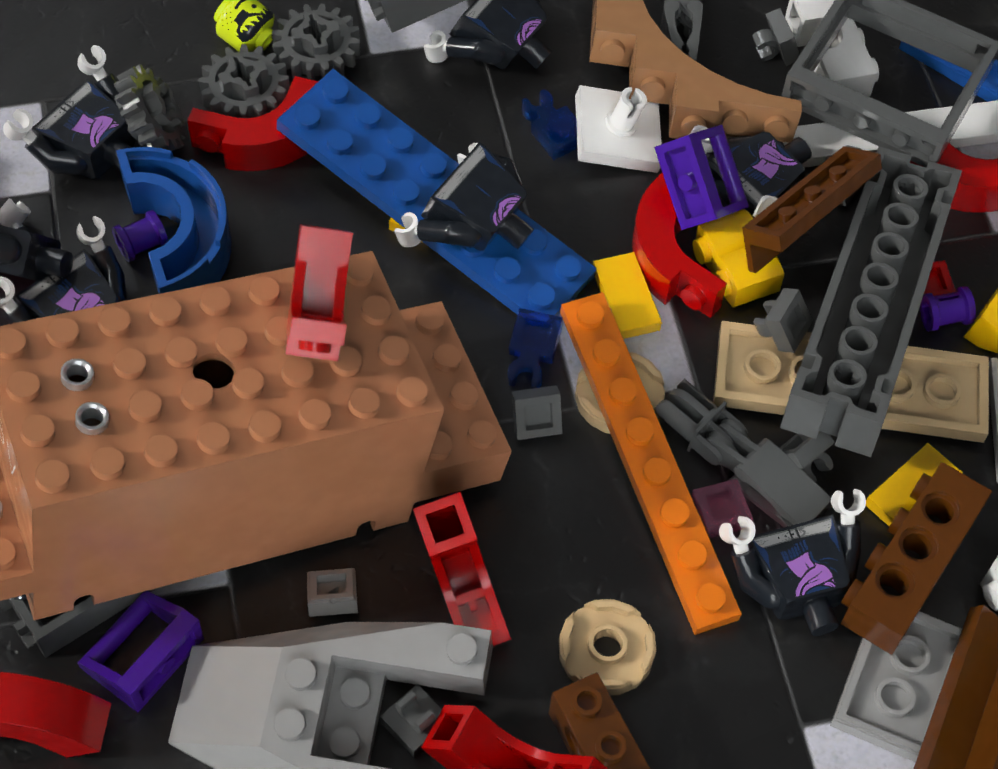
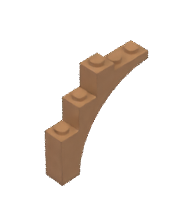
(696, 96)

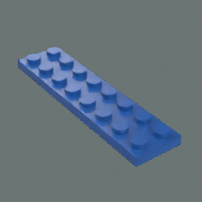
(400, 174)

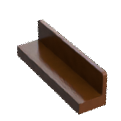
(807, 204)
(966, 712)

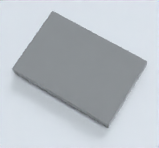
(894, 695)

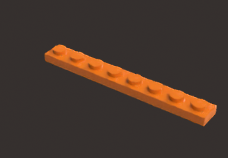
(650, 465)

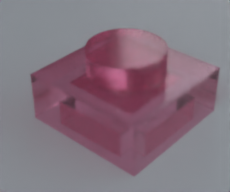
(720, 505)

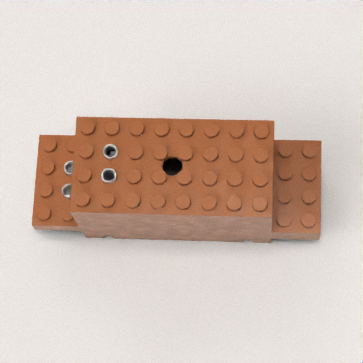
(190, 444)

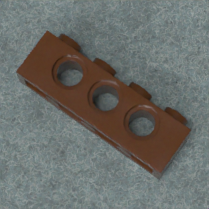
(885, 617)
(593, 724)

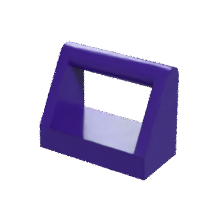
(692, 181)
(158, 660)

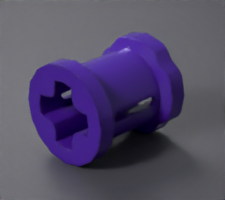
(140, 235)
(948, 309)

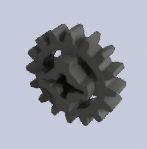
(316, 42)
(244, 83)
(149, 109)

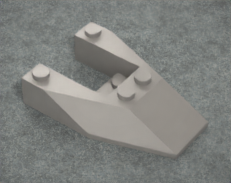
(315, 690)

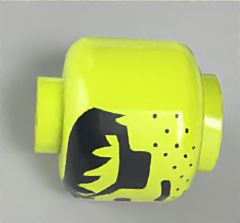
(244, 23)

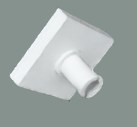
(617, 128)

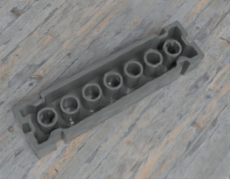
(872, 304)

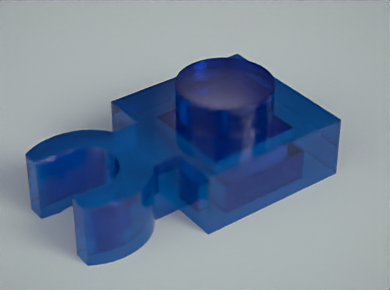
(551, 127)
(533, 341)

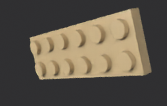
(933, 394)

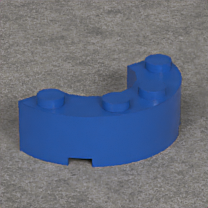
(191, 199)

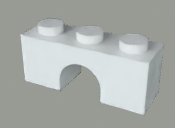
(847, 56)

